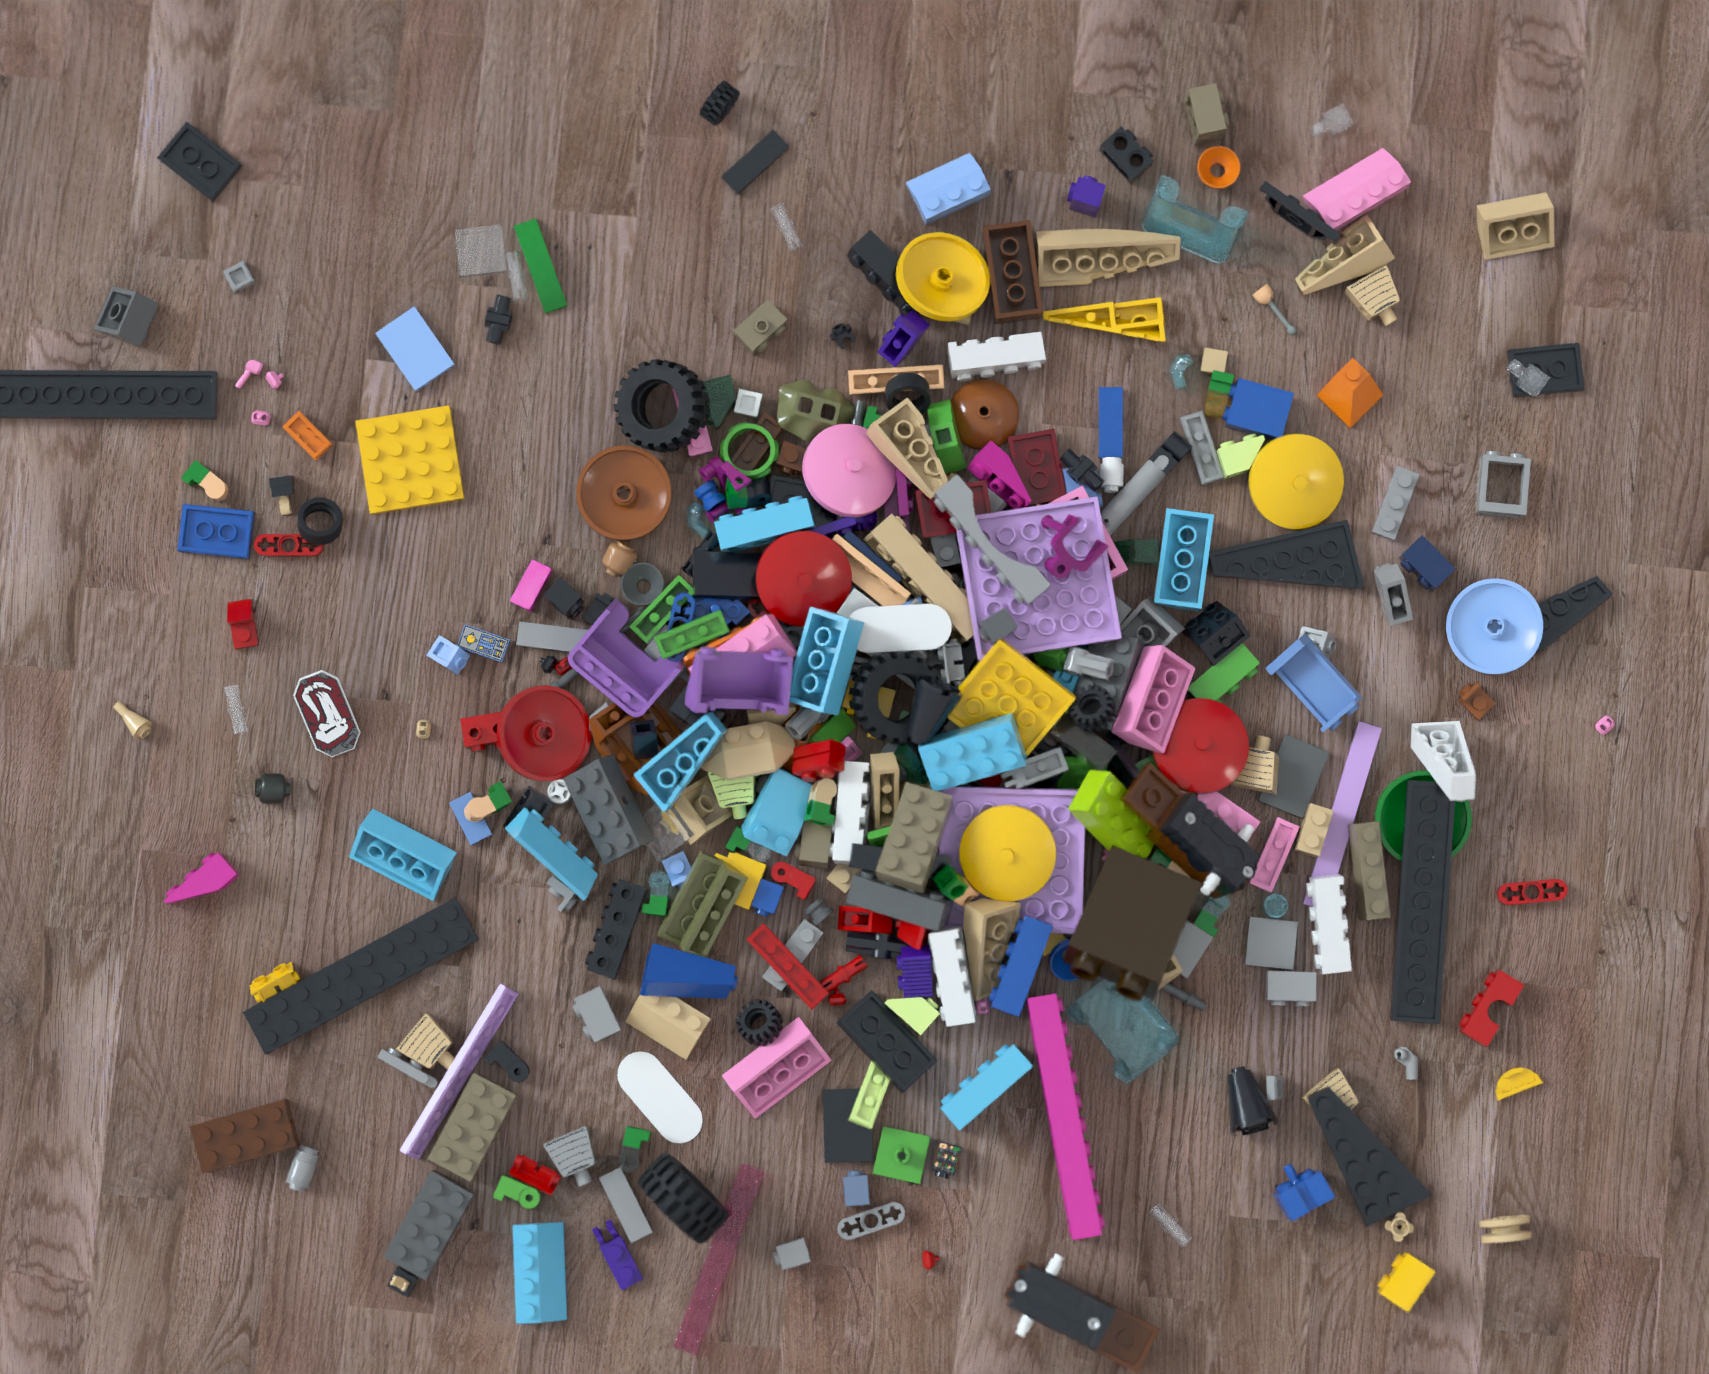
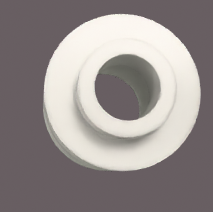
(1112, 472)

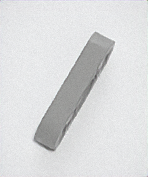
(886, 1209)

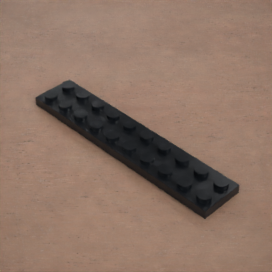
(108, 394)
(1422, 903)
(360, 976)

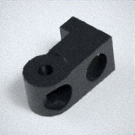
(509, 1060)

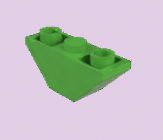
(946, 436)

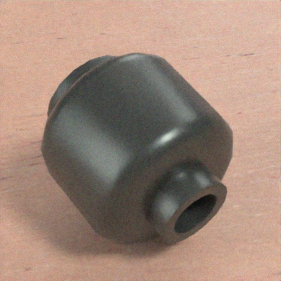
(272, 788)

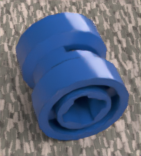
(710, 495)

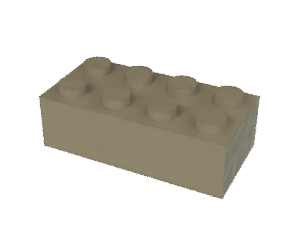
(914, 837)
(473, 1127)

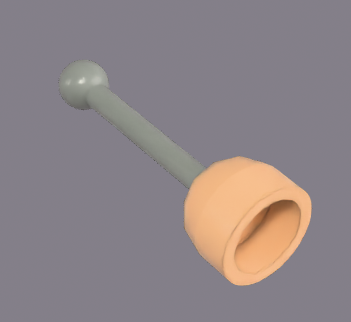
(1265, 296)

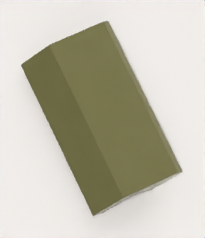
(702, 904)

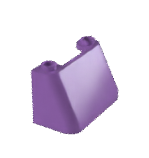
(740, 681)

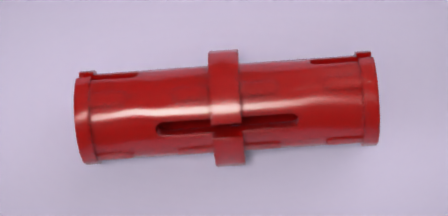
(843, 973)

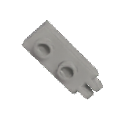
(1037, 769)
(410, 1068)

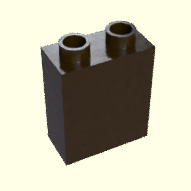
(1131, 924)

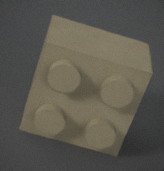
(1206, 114)

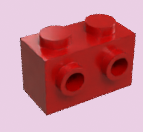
(480, 731)

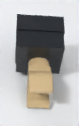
(282, 488)
(403, 1281)

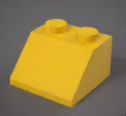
(1405, 1281)

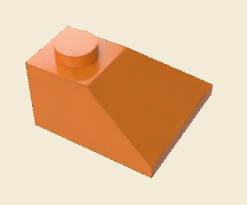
(1350, 393)

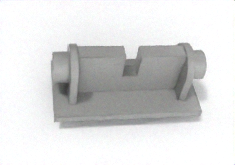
(949, 654)

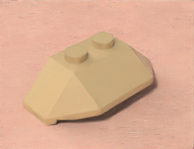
(750, 751)

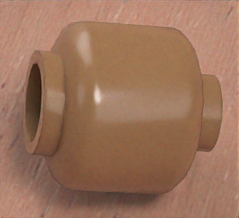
(619, 558)

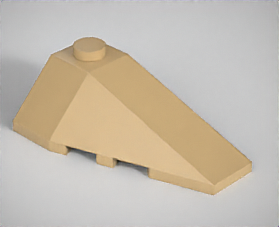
(905, 442)
(987, 937)

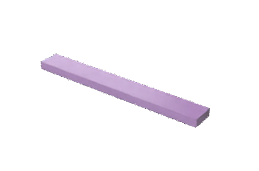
(1346, 801)
(459, 1072)

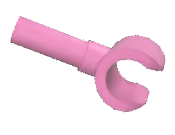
(251, 367)

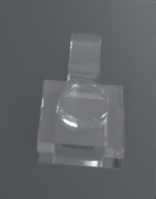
(1334, 121)
(1530, 378)

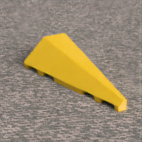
(1131, 318)

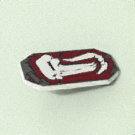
(326, 713)

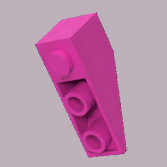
(1000, 474)
(211, 878)

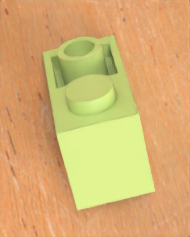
(1238, 457)

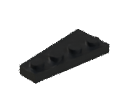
(1569, 608)

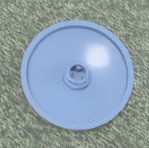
(1494, 626)

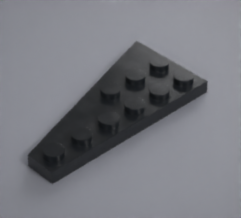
(1305, 557)
(1369, 1168)

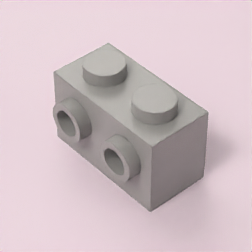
(1290, 986)
(596, 1014)

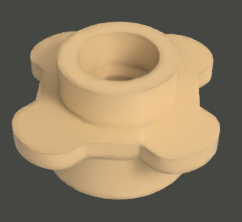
(1406, 1227)

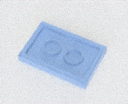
(415, 349)

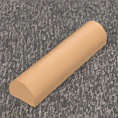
(876, 379)

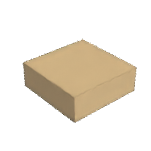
(1213, 360)

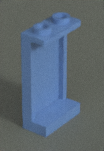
(1316, 682)

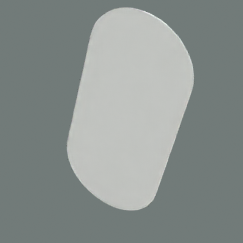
(902, 627)
(659, 1097)

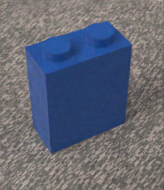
(1257, 409)

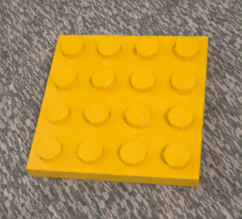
(409, 460)
(1012, 684)

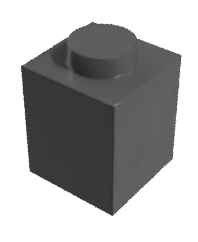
(997, 627)

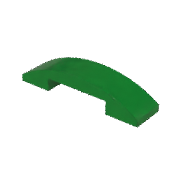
(540, 266)

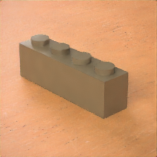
(1369, 870)

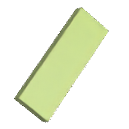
(869, 1097)

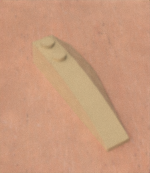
(1089, 254)

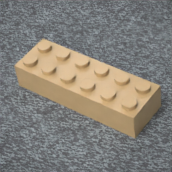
(921, 573)

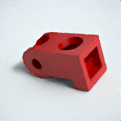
(785, 873)

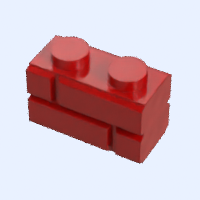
(818, 760)

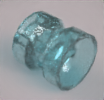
(1271, 906)

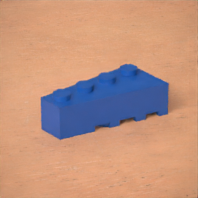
(1021, 966)

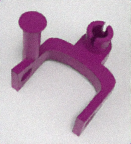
(721, 471)
(1063, 562)

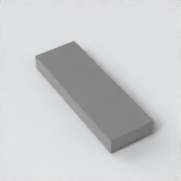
(1203, 449)
(548, 636)
(626, 1205)

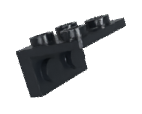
(1216, 632)

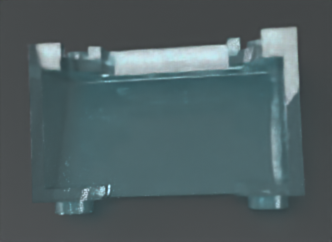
(1197, 230)
(1128, 1028)

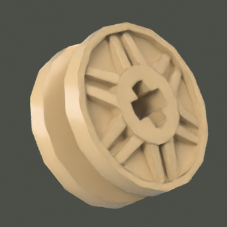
(1505, 1229)

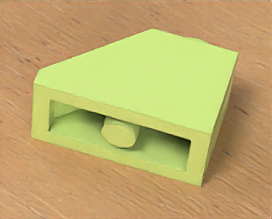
(915, 1011)

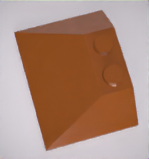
(613, 736)

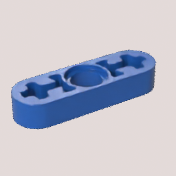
(688, 610)

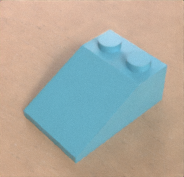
(778, 812)

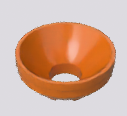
(1223, 157)

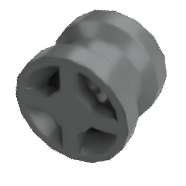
(819, 911)

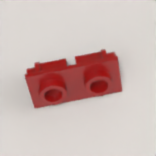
(528, 1172)

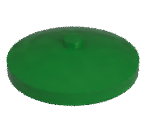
(1391, 809)

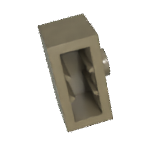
(761, 327)
(814, 845)

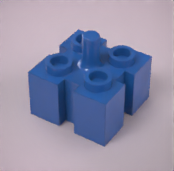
(733, 612)
(1302, 1193)

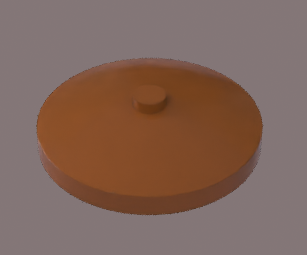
(623, 493)

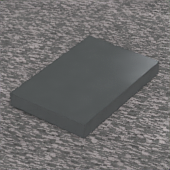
(1297, 776)

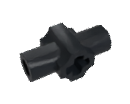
(498, 319)
(1082, 470)

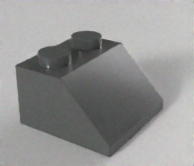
(126, 316)

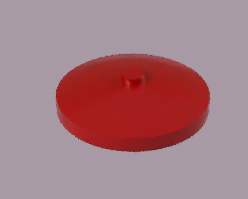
(802, 573)
(544, 733)
(1204, 748)

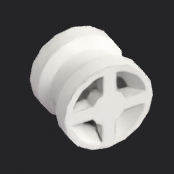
(557, 788)

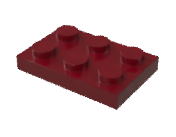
(1038, 465)
(937, 523)

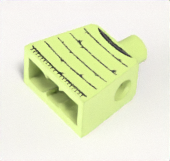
(734, 793)

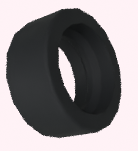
(908, 381)
(319, 505)

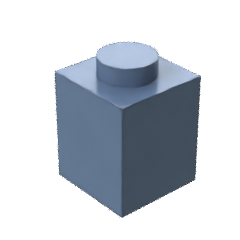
(856, 1188)

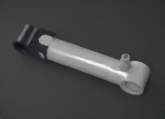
(1144, 481)

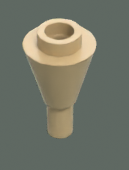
(136, 724)

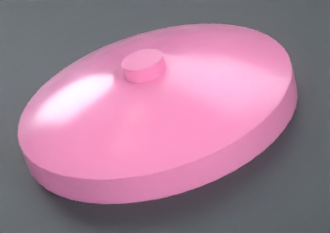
(847, 471)

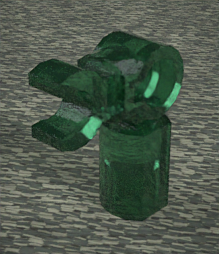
(915, 768)

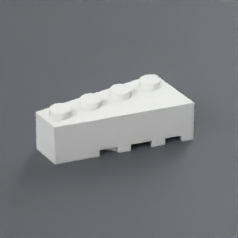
(996, 355)
(1446, 757)
(851, 809)
(1329, 923)
(953, 975)

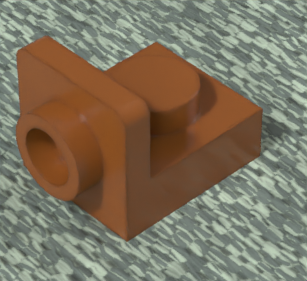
(1475, 700)

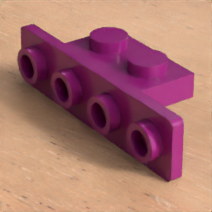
(898, 502)

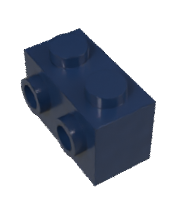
(1426, 564)

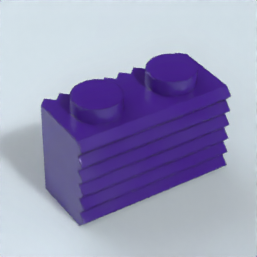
(916, 972)

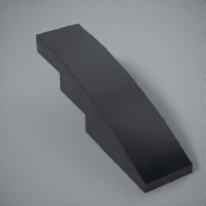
(868, 857)

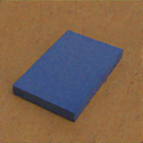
(216, 531)

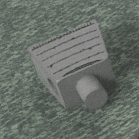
(573, 1154)

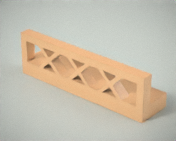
(871, 578)

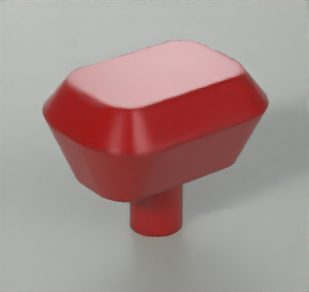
(562, 666)
(837, 999)
(929, 1259)

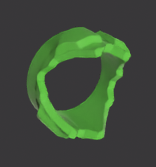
(738, 430)

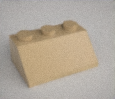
(1516, 225)
(669, 1022)

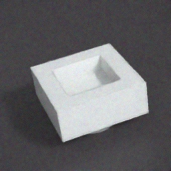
(748, 403)

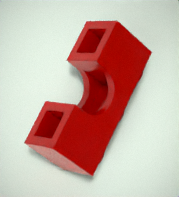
(1478, 1024)

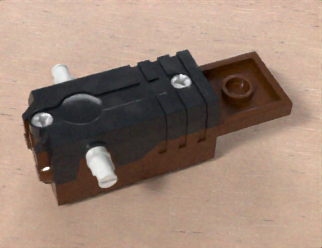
(1192, 834)
(1078, 1314)

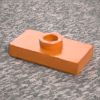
(307, 435)

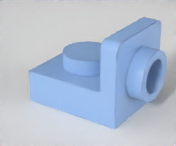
(448, 655)
(677, 868)

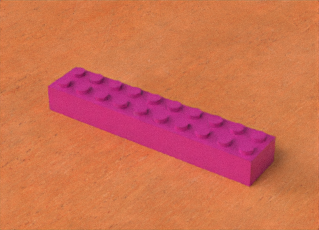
(1063, 1116)

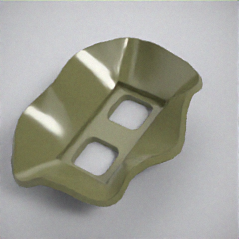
(810, 425)

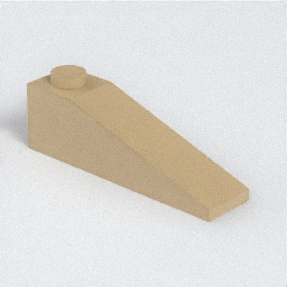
(1354, 255)

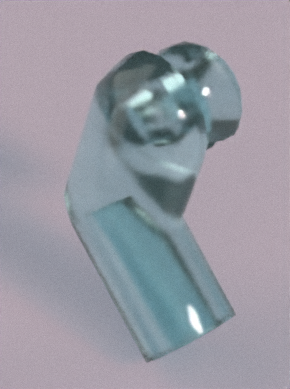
(1178, 367)
(694, 520)

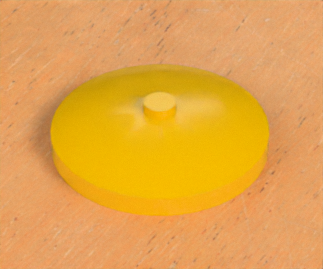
(942, 276)
(1296, 481)
(1007, 852)

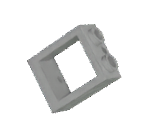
(1502, 509)

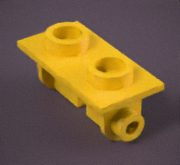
(265, 985)

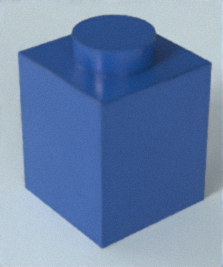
(767, 898)

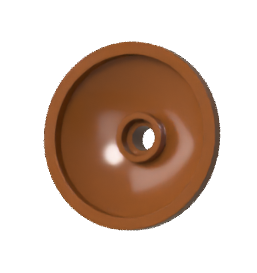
(997, 425)

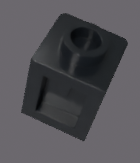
(597, 607)

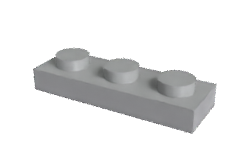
(1395, 503)
(800, 946)

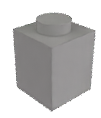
(792, 1253)

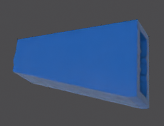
(683, 974)

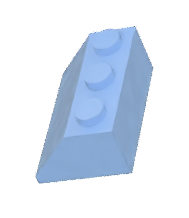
(949, 188)

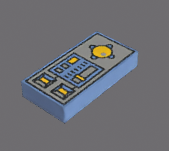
(483, 643)

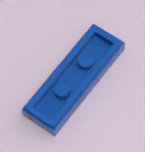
(1110, 422)

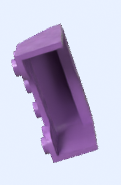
(620, 665)

